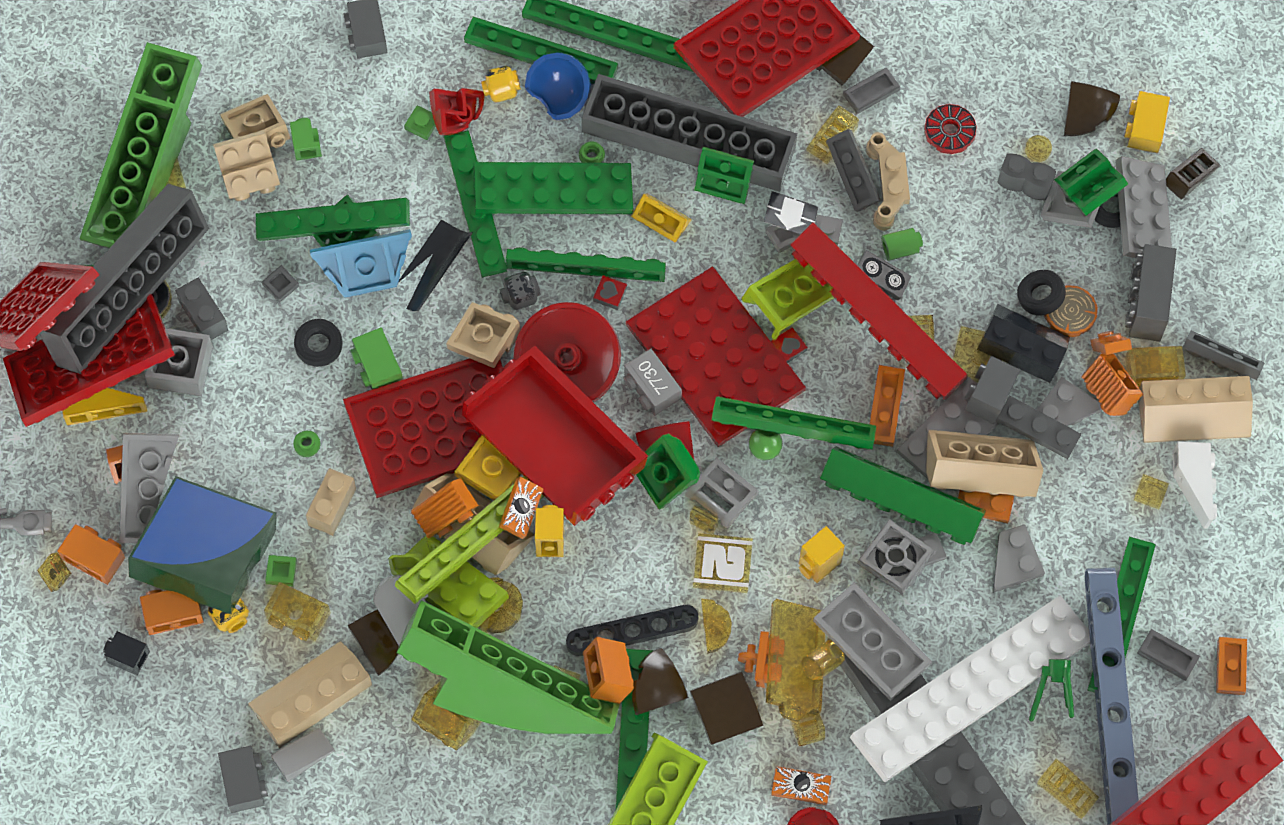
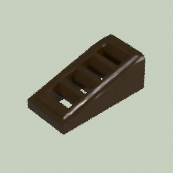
(1180, 184)

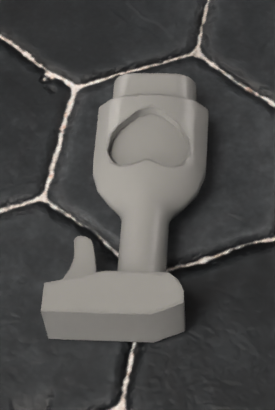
(28, 522)

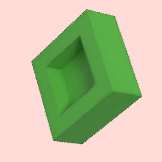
(420, 123)
(281, 570)

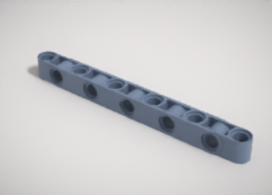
(1112, 691)

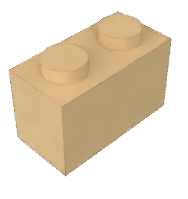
(331, 501)

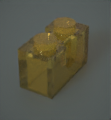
(287, 600)

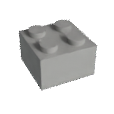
(187, 368)

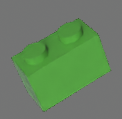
(376, 359)

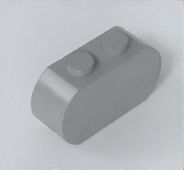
(394, 606)

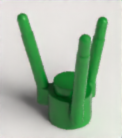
(1060, 672)

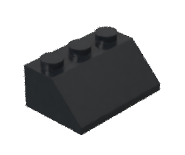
(1024, 343)

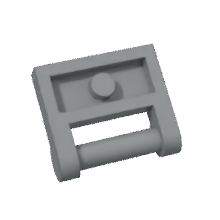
(727, 486)

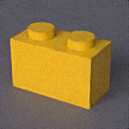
(1148, 121)
(549, 531)
(820, 555)

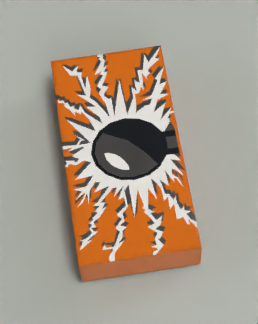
(521, 507)
(801, 785)

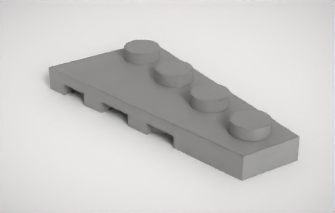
(144, 472)

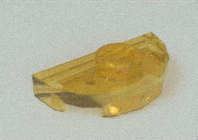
(716, 625)

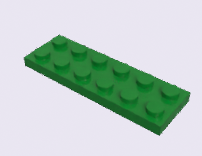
(552, 188)

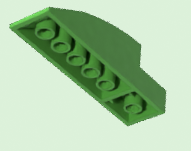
(149, 134)
(499, 682)

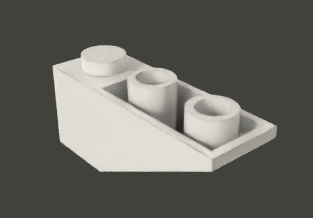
(1193, 473)

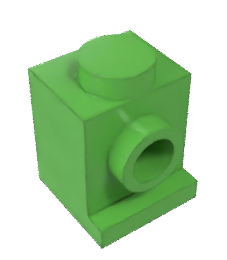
(305, 139)

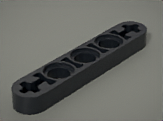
(643, 621)

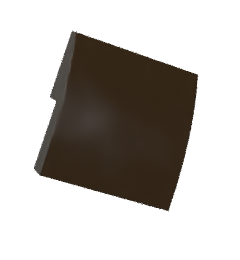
(847, 61)
(726, 708)

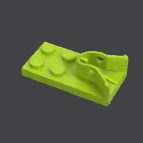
(787, 295)
(462, 594)
(659, 785)

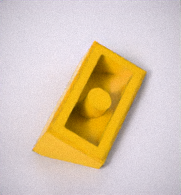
(660, 217)

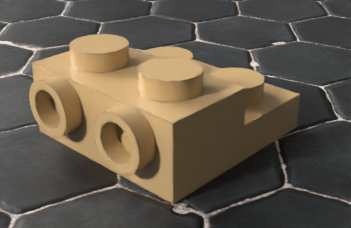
(254, 117)
(247, 165)
(484, 334)

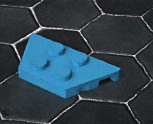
(364, 263)

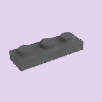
(853, 170)
(1222, 355)
(1038, 427)

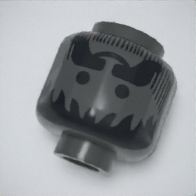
(520, 290)

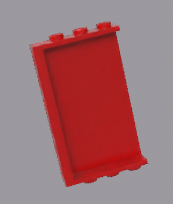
(554, 435)

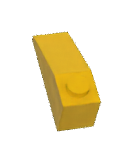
(104, 405)

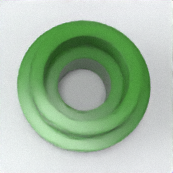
(591, 147)
(306, 451)

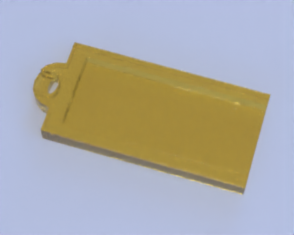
(790, 640)

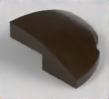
(1088, 108)
(375, 641)
(657, 683)

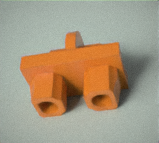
(760, 660)

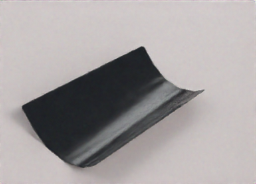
(445, 245)

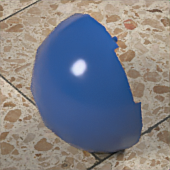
(559, 84)

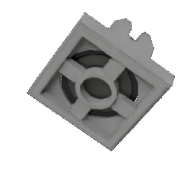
(895, 558)

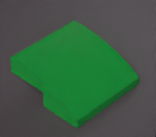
(724, 175)
(1091, 182)

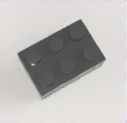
(1151, 292)

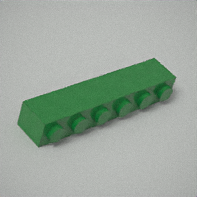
(902, 494)

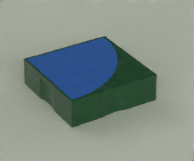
(202, 544)

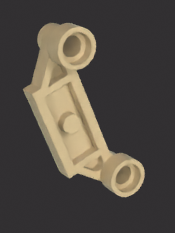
(892, 177)

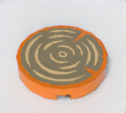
(1075, 314)

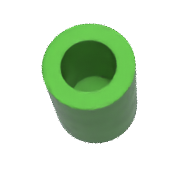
(901, 243)

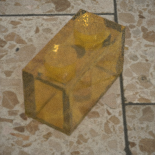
(1155, 364)

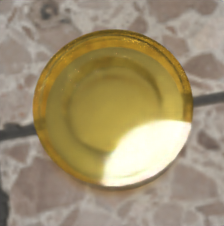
(1038, 148)

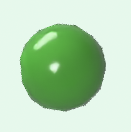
(765, 444)

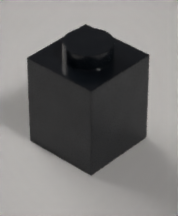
(126, 653)

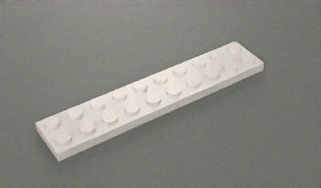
(970, 689)

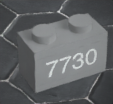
(652, 382)

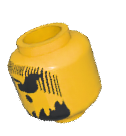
(501, 84)
(230, 622)

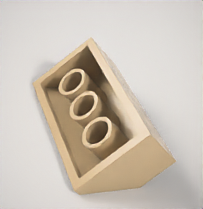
(1196, 409)
(983, 463)
(497, 553)
(310, 693)

